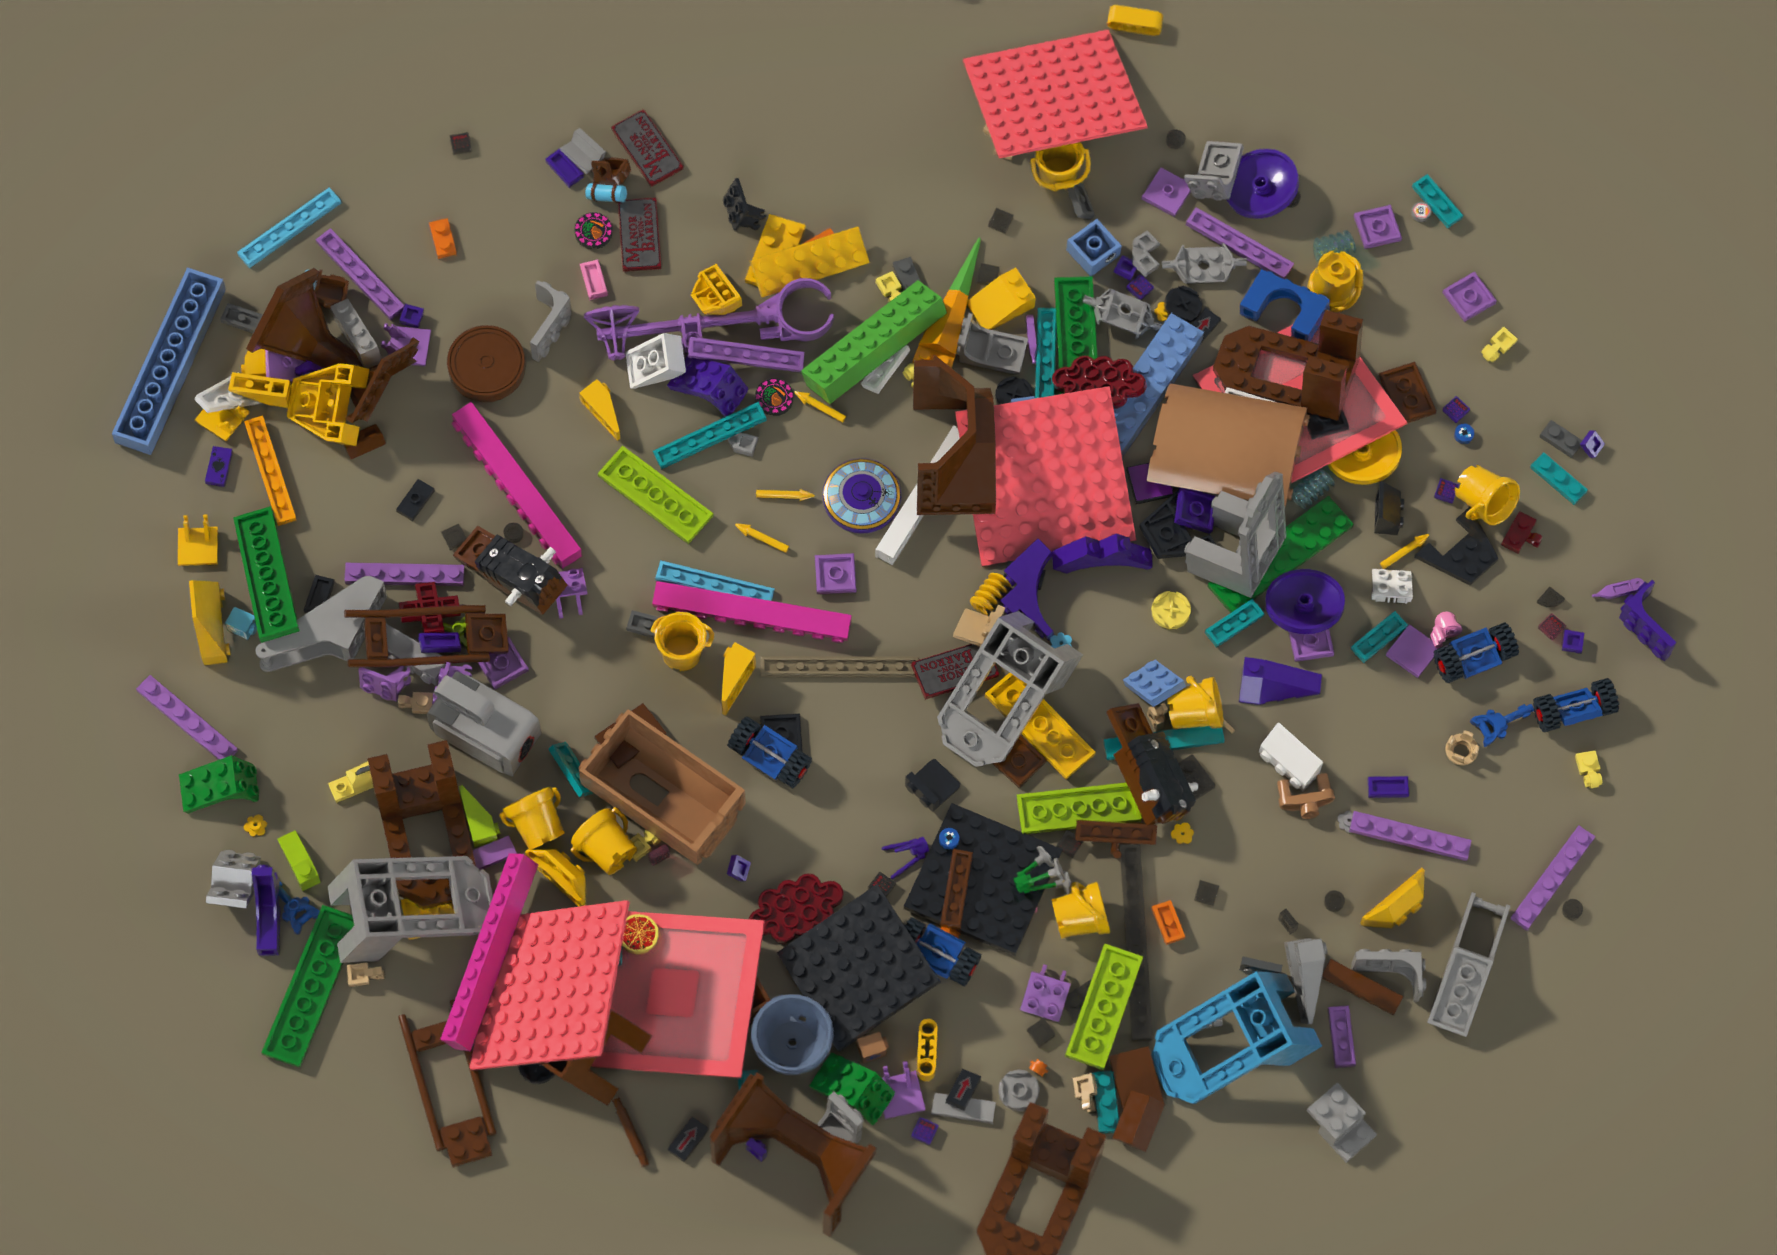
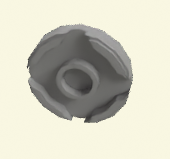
(1018, 1089)

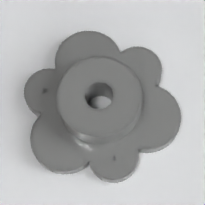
(1343, 821)

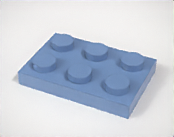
(1154, 683)

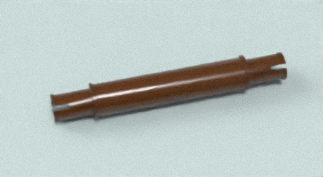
(630, 1132)

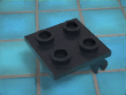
(740, 212)

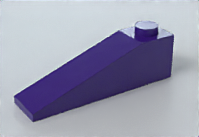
(1272, 681)

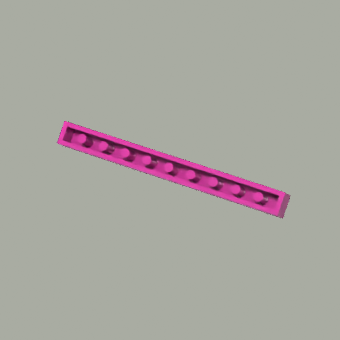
(516, 485)
(752, 611)
(489, 952)

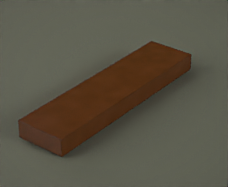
(956, 889)
(1362, 987)

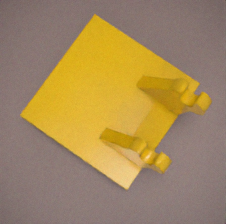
(222, 422)
(197, 545)

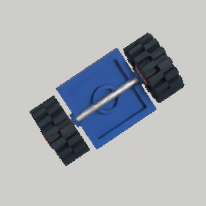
(1476, 652)
(1576, 705)
(769, 752)
(943, 952)

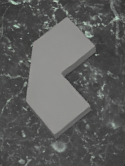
(1141, 258)
(743, 443)

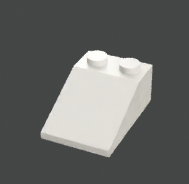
(655, 360)

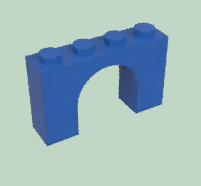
(1271, 287)

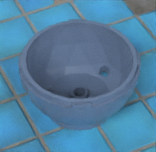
(779, 1023)

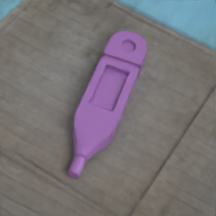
(1031, 337)
(1620, 589)

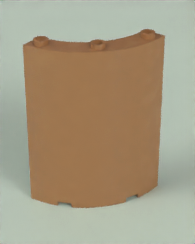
(1224, 441)

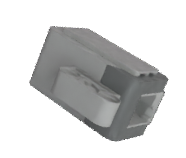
(483, 723)

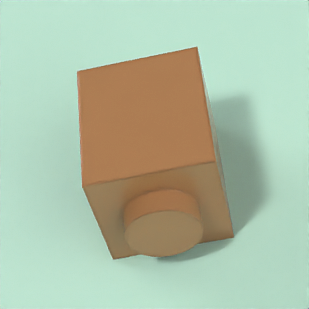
(872, 1047)

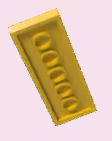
(810, 260)
(1045, 730)

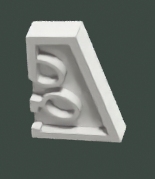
(219, 398)

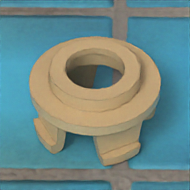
(1466, 739)

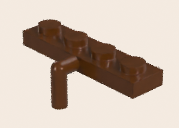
(1115, 833)

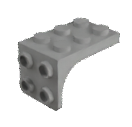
(1216, 171)
(556, 320)
(990, 348)
(1403, 962)
(841, 1119)

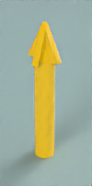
(805, 398)
(802, 494)
(747, 530)
(1417, 542)

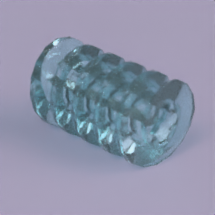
(1336, 243)
(1310, 486)

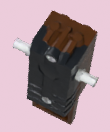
(512, 569)
(1150, 768)

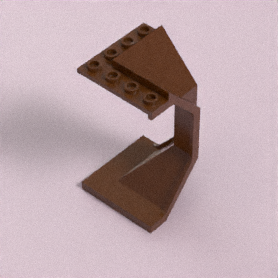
(297, 329)
(967, 472)
(763, 1115)

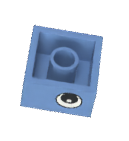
(1093, 247)

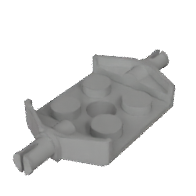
(1217, 258)
(1108, 309)

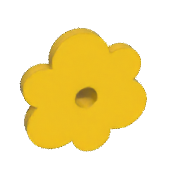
(1160, 312)
(1185, 829)
(253, 830)

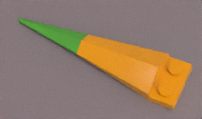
(943, 335)

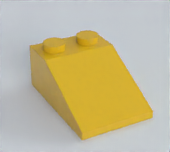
(1002, 300)
(738, 667)

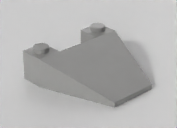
(1306, 967)

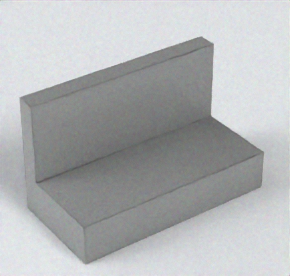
(583, 150)

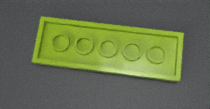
(655, 494)
(1061, 808)
(1103, 1006)

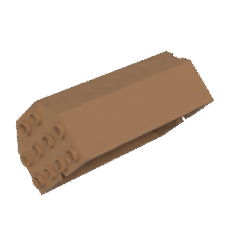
(699, 800)

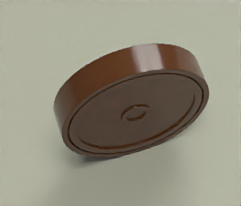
(486, 363)

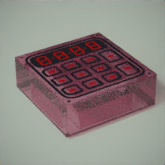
(1552, 626)
(659, 855)

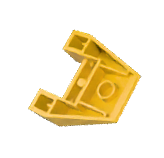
(322, 400)
(207, 619)

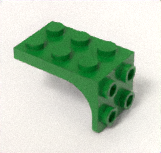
(218, 782)
(856, 1083)

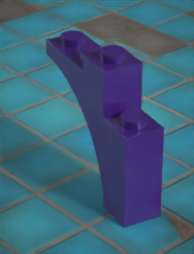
(1111, 551)
(1025, 574)
(267, 909)

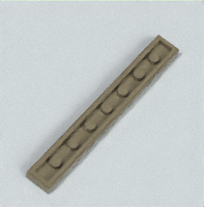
(837, 667)

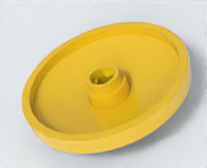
(1371, 462)

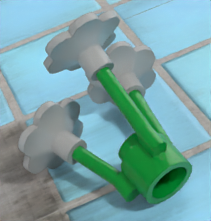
(1024, 882)

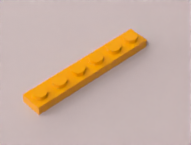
(270, 470)

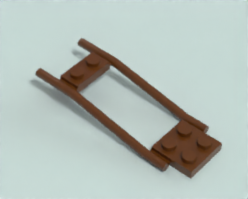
(484, 634)
(463, 1140)

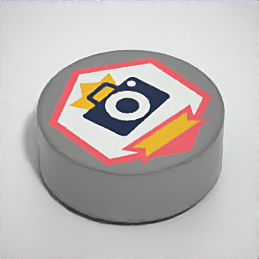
(1421, 212)

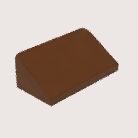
(368, 440)

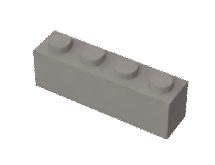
(356, 334)
(405, 647)

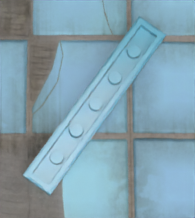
(289, 227)
(696, 578)

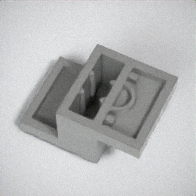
(232, 879)
(1341, 1122)

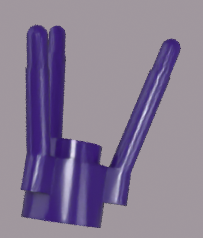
(916, 847)

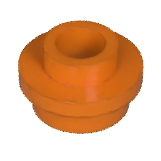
(1038, 1067)

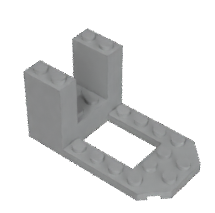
(1261, 533)
(1028, 659)
(376, 910)

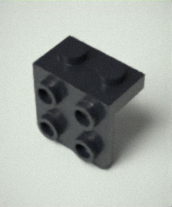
(932, 784)

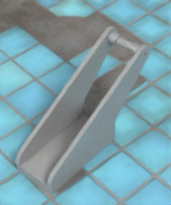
(325, 628)
(1464, 977)

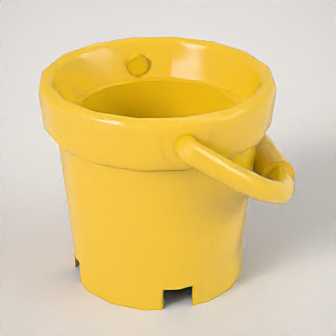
(1060, 166)
(1337, 280)
(1487, 494)
(681, 639)
(1196, 705)
(535, 817)
(604, 841)
(1081, 911)

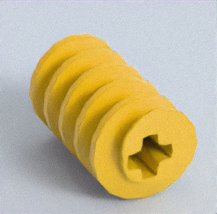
(988, 592)

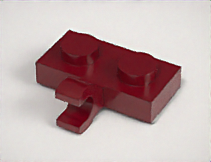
(1520, 533)

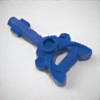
(1498, 722)
(295, 906)

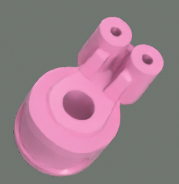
(1445, 627)

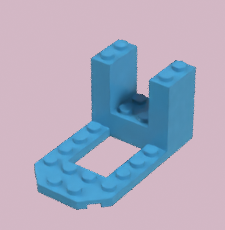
(1264, 1022)

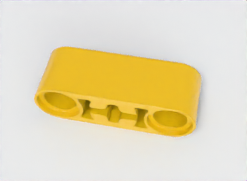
(1135, 20)
(922, 1039)

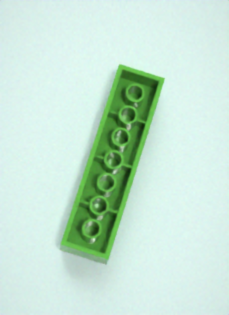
(874, 341)

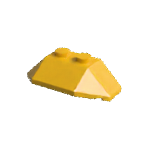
(715, 293)
(561, 873)
(1398, 904)

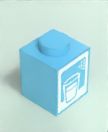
(241, 623)

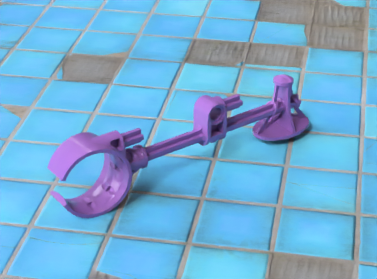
(693, 325)

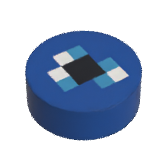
(1464, 433)
(949, 838)

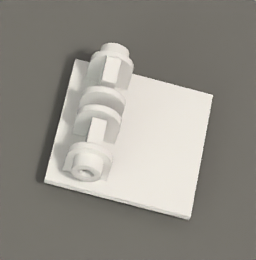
(1392, 585)

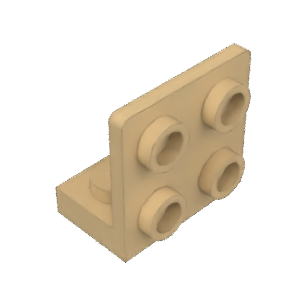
(975, 627)

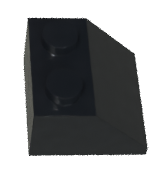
(1387, 510)

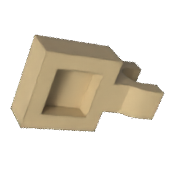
(419, 703)
(1157, 716)
(361, 974)
(1084, 1089)

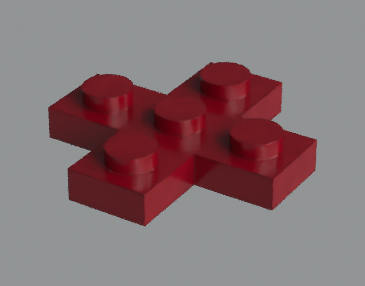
(428, 597)

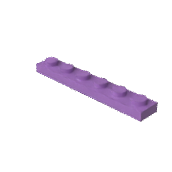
(1239, 243)
(360, 274)
(745, 354)
(406, 573)
(186, 718)
(1410, 835)
(1552, 877)

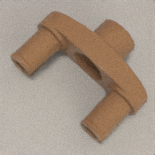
(1308, 802)

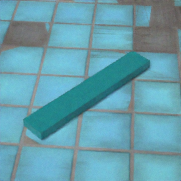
(1045, 352)
(709, 435)
(1177, 739)

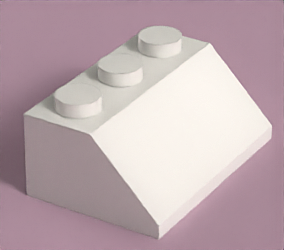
(1290, 757)

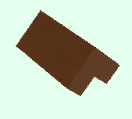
(1138, 1120)

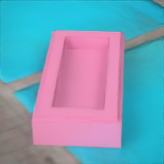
(593, 279)

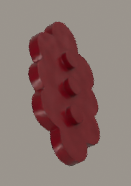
(1098, 373)
(796, 906)

